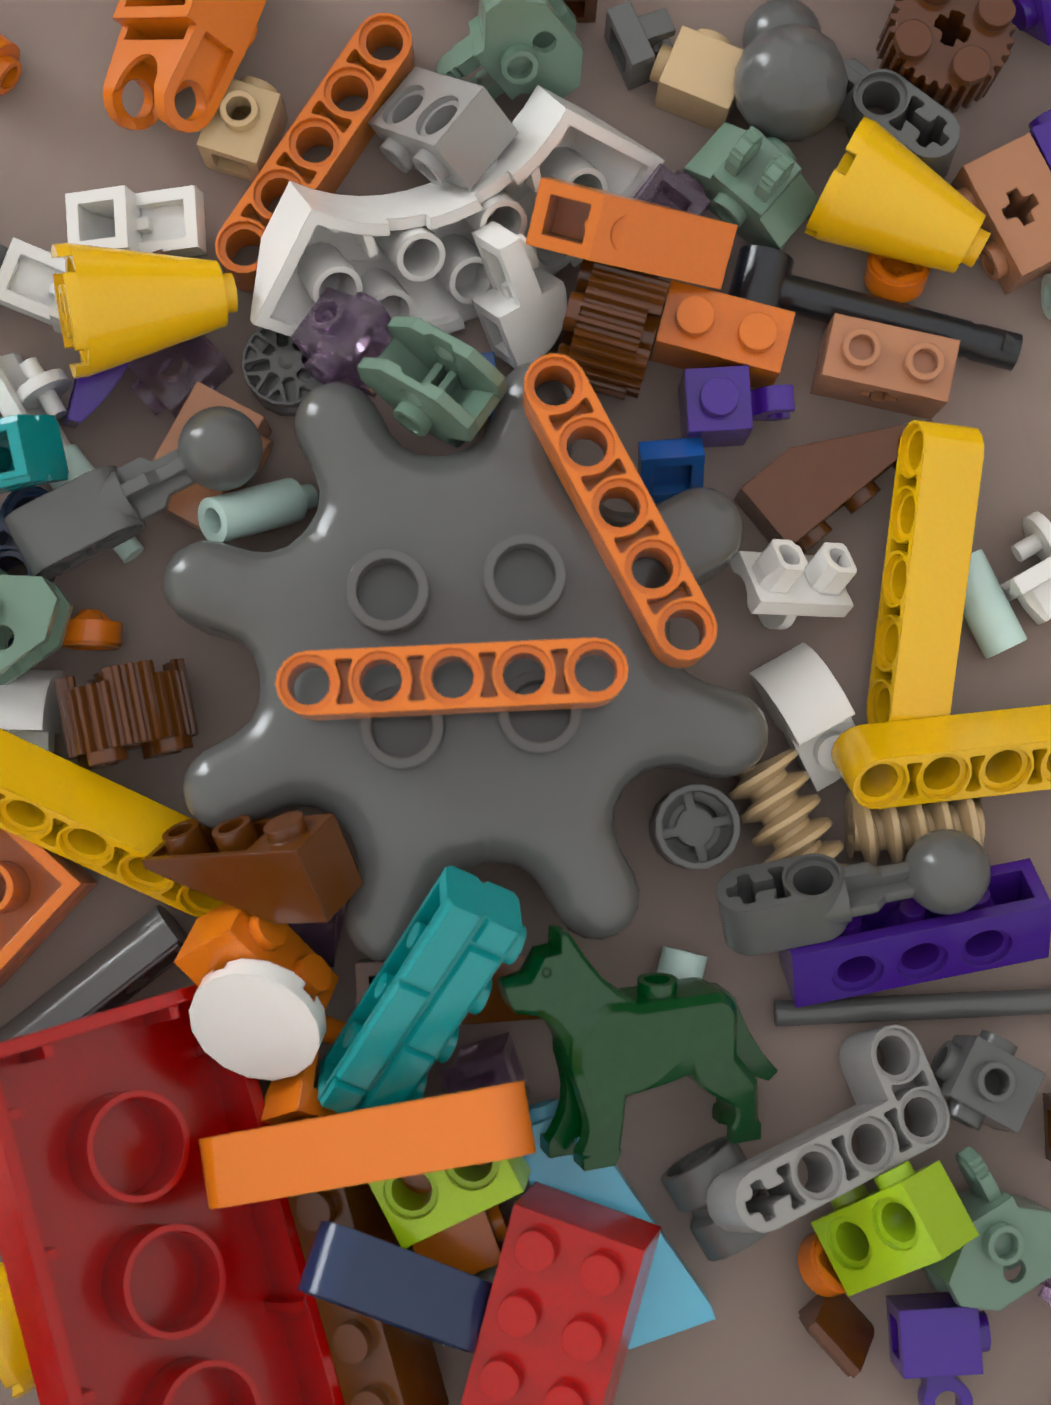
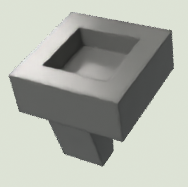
(636, 40)

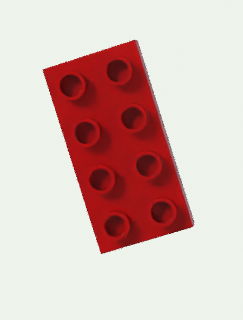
(110, 1231)

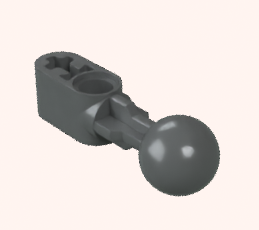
(913, 115)
(110, 504)
(814, 898)

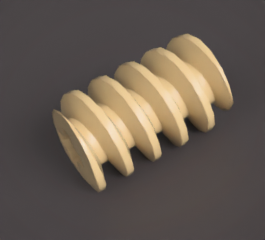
(783, 810)
(902, 826)

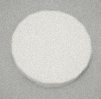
(257, 1019)

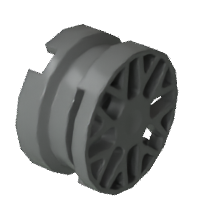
(276, 371)

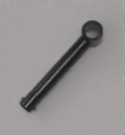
(766, 278)

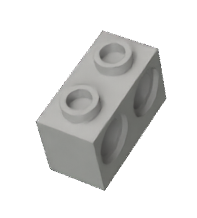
(442, 128)

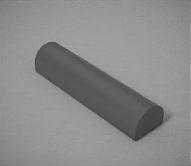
(106, 977)

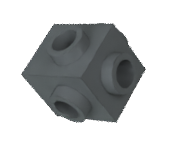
(986, 1081)

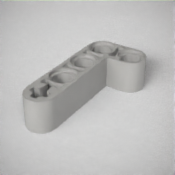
(827, 1146)

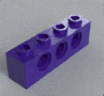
(915, 946)

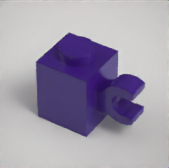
(722, 407)
(936, 1343)

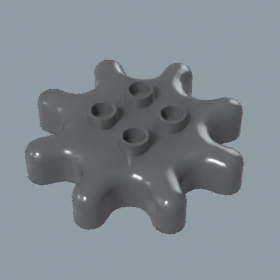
(457, 556)

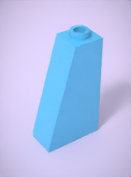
(672, 1294)

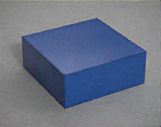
(671, 466)

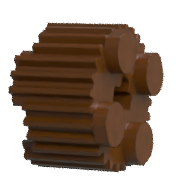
(948, 46)
(613, 326)
(126, 711)

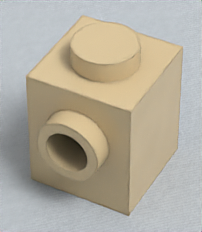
(697, 77)
(244, 129)

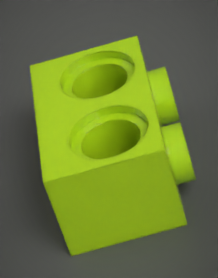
(453, 1198)
(895, 1227)

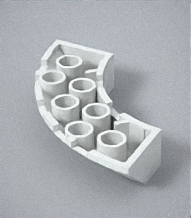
(418, 243)

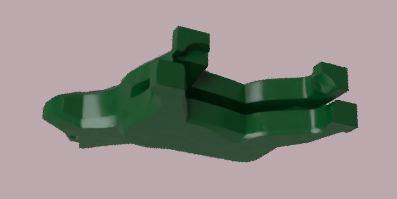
(631, 1041)

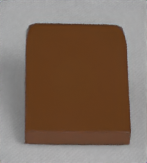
(839, 1330)

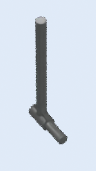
(915, 1007)

